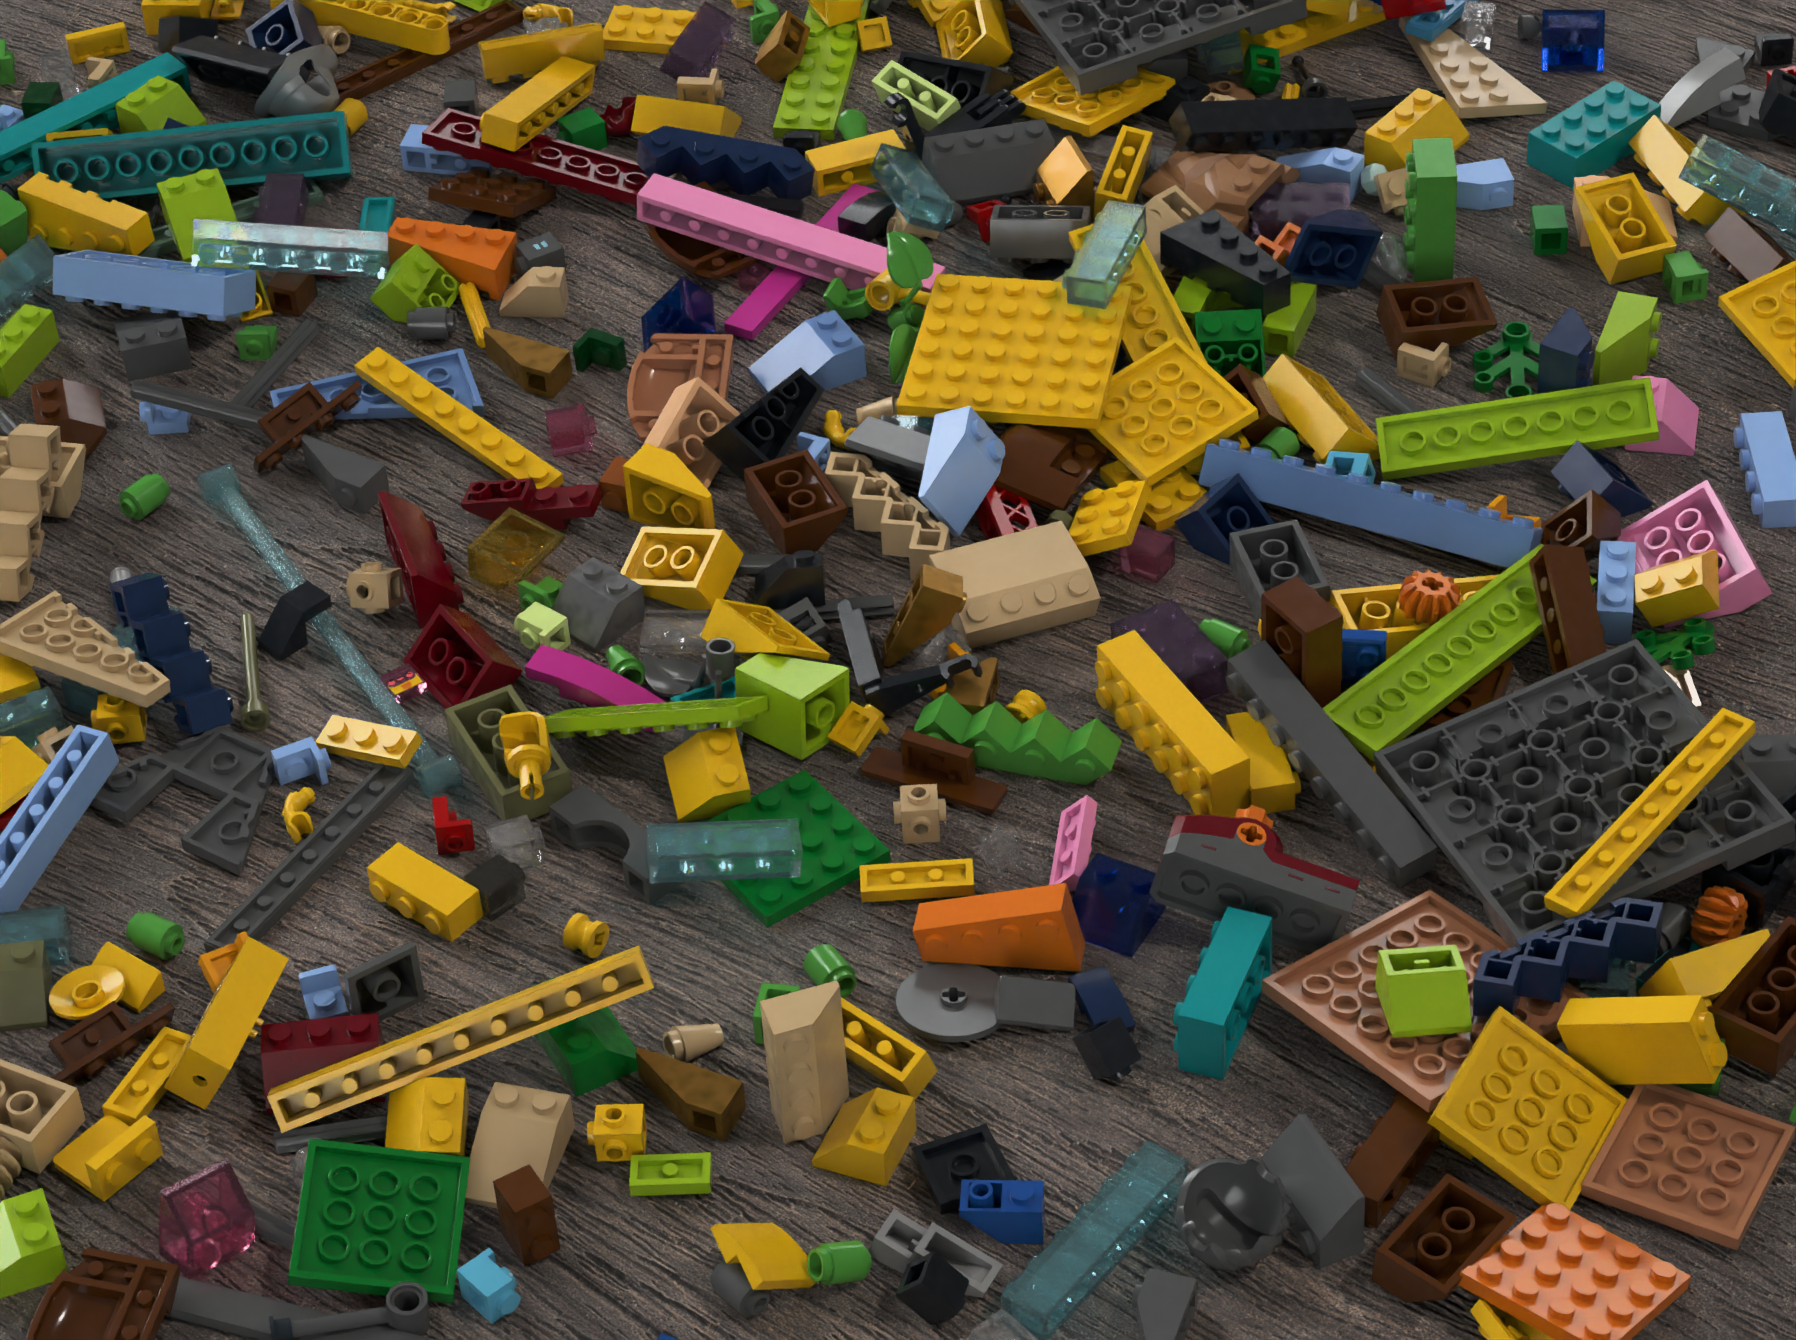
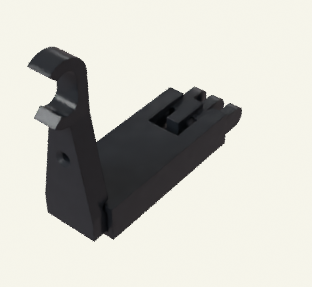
(978, 114)
(898, 690)

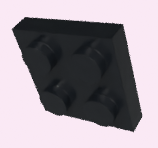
(956, 1157)

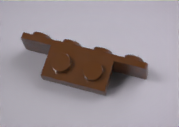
(298, 416)
(936, 762)
(101, 1038)

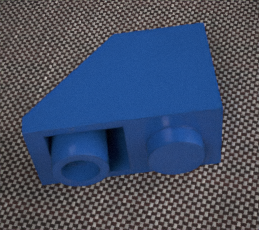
(1005, 1209)

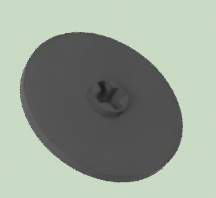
(949, 1002)

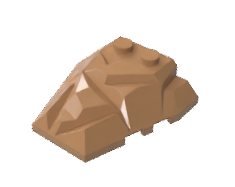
(1220, 181)

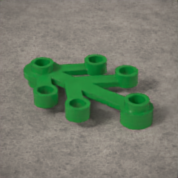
(1516, 338)
(1694, 634)

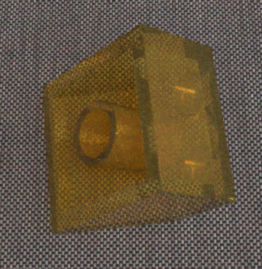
(511, 549)

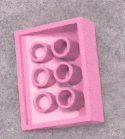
(1692, 526)

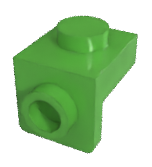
(763, 21)
(847, 303)

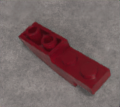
(547, 505)

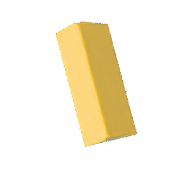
(141, 980)

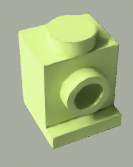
(542, 626)

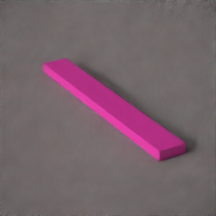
(782, 282)

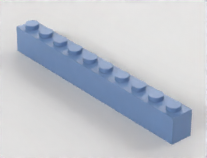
(1372, 506)

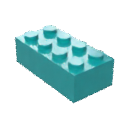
(1590, 133)
(1223, 993)

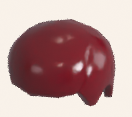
(619, 120)

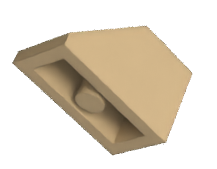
(538, 293)

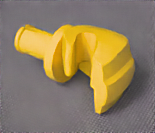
(526, 749)

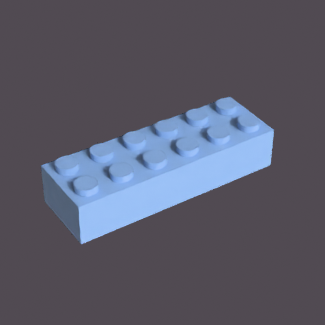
(153, 284)

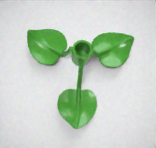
(907, 265)

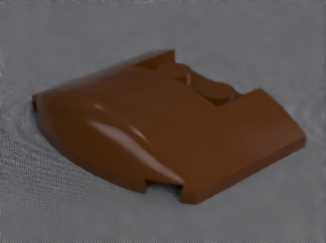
(697, 256)
(1049, 463)
(106, 1299)

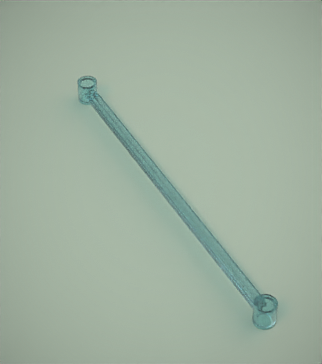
(433, 772)

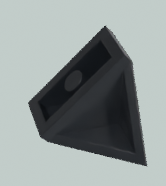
(182, 28)

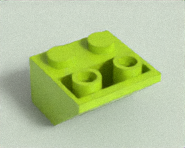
(412, 283)
(1423, 991)

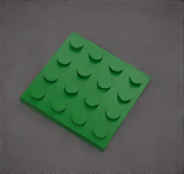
(831, 847)
(379, 1219)

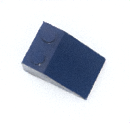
(1334, 249)

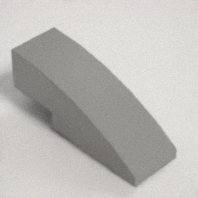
(1701, 87)
(905, 1241)

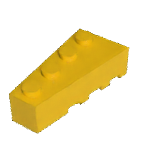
(82, 220)

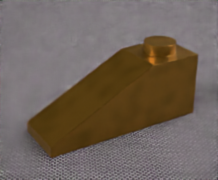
(925, 612)

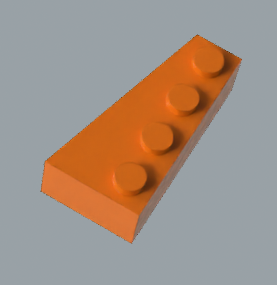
(462, 250)
(1003, 929)

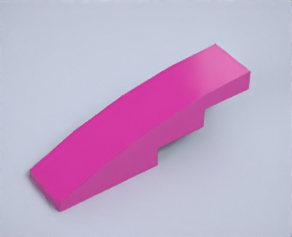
(585, 680)

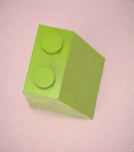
(802, 701)

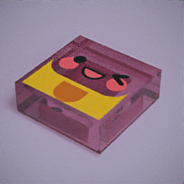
(404, 683)

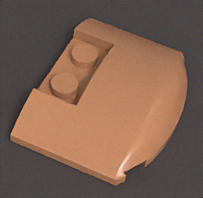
(671, 363)

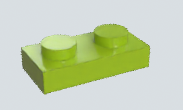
(670, 1174)

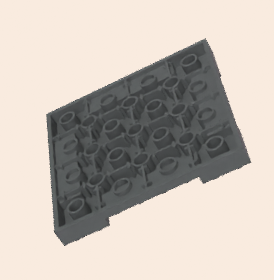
(1106, 39)
(1550, 767)

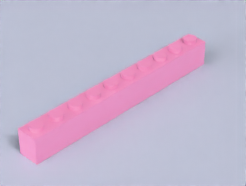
(764, 234)

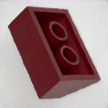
(459, 658)
(310, 1045)

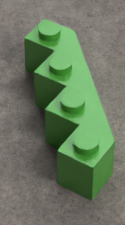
(1034, 748)

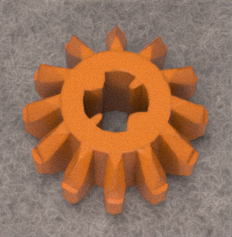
(1428, 596)
(1719, 916)

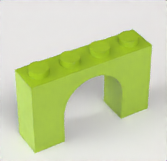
(1281, 329)

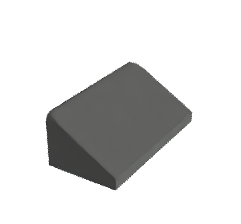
(1035, 1003)

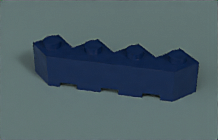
(712, 157)
(164, 643)
(1577, 950)

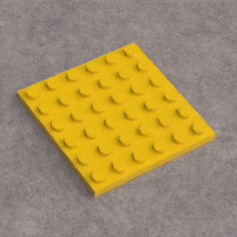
(1013, 352)

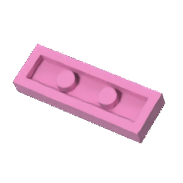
(1073, 842)

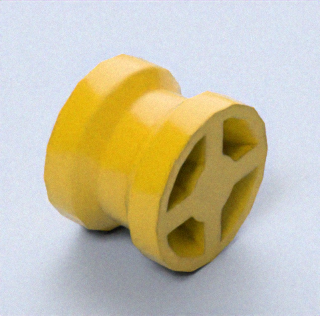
(1026, 705)
(585, 935)

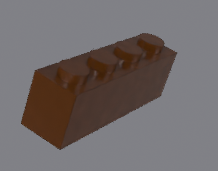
(1567, 605)
(1392, 1156)

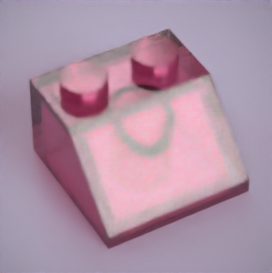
(205, 1219)

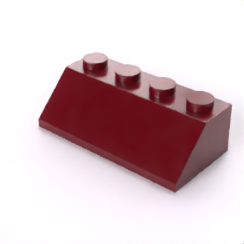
(422, 559)

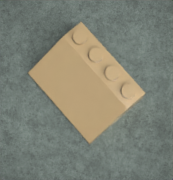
(1020, 584)

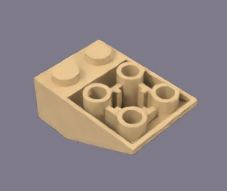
(1164, 212)

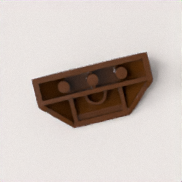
(73, 408)

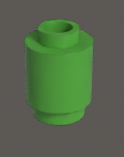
(1281, 442)
(144, 496)
(1225, 636)
(155, 935)
(827, 965)
(839, 1262)

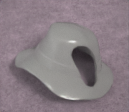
(291, 96)

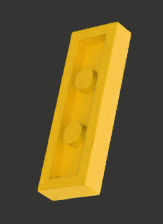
(369, 741)
(917, 880)
(146, 1079)

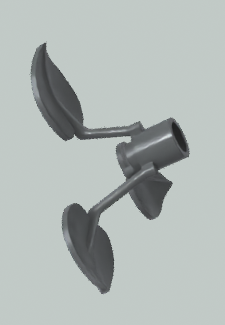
(678, 676)

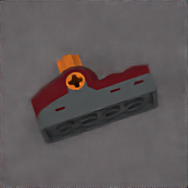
(1242, 865)

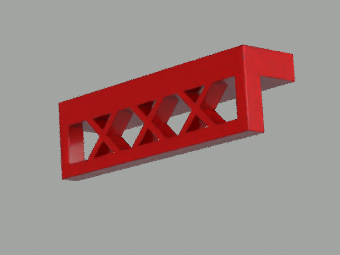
(996, 516)

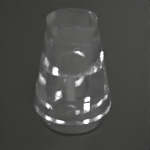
(1391, 255)

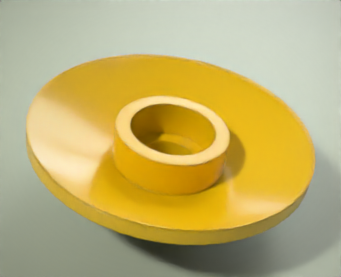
(86, 991)

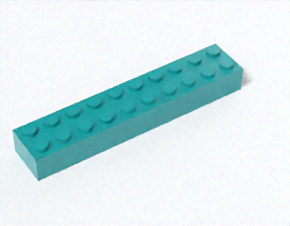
(243, 151)

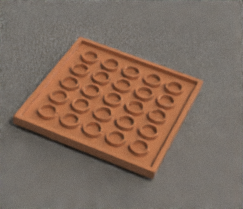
(1339, 1000)

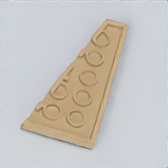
(1471, 80)
(79, 649)

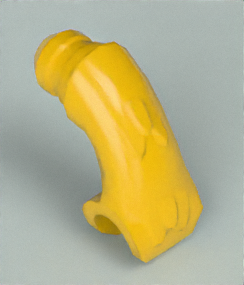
(543, 10)
(833, 428)
(295, 818)

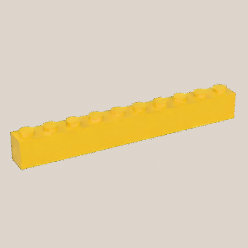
(460, 1039)

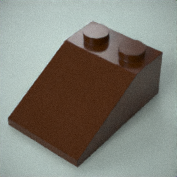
(1434, 313)

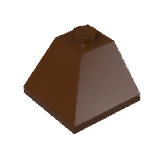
(1583, 524)

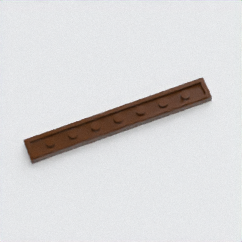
(408, 61)

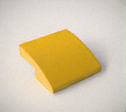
(765, 1253)

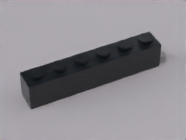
(1262, 124)

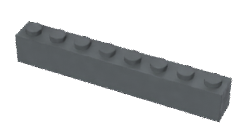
(1331, 764)

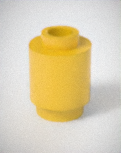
(356, 114)

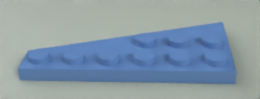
(444, 370)

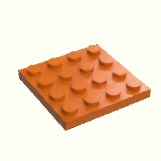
(1574, 1278)

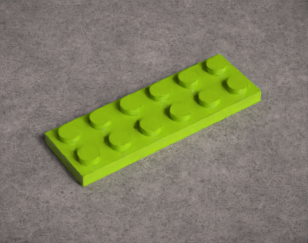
(659, 716)

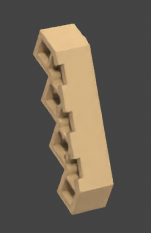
(23, 500)
(883, 508)

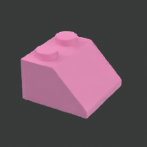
(1675, 418)

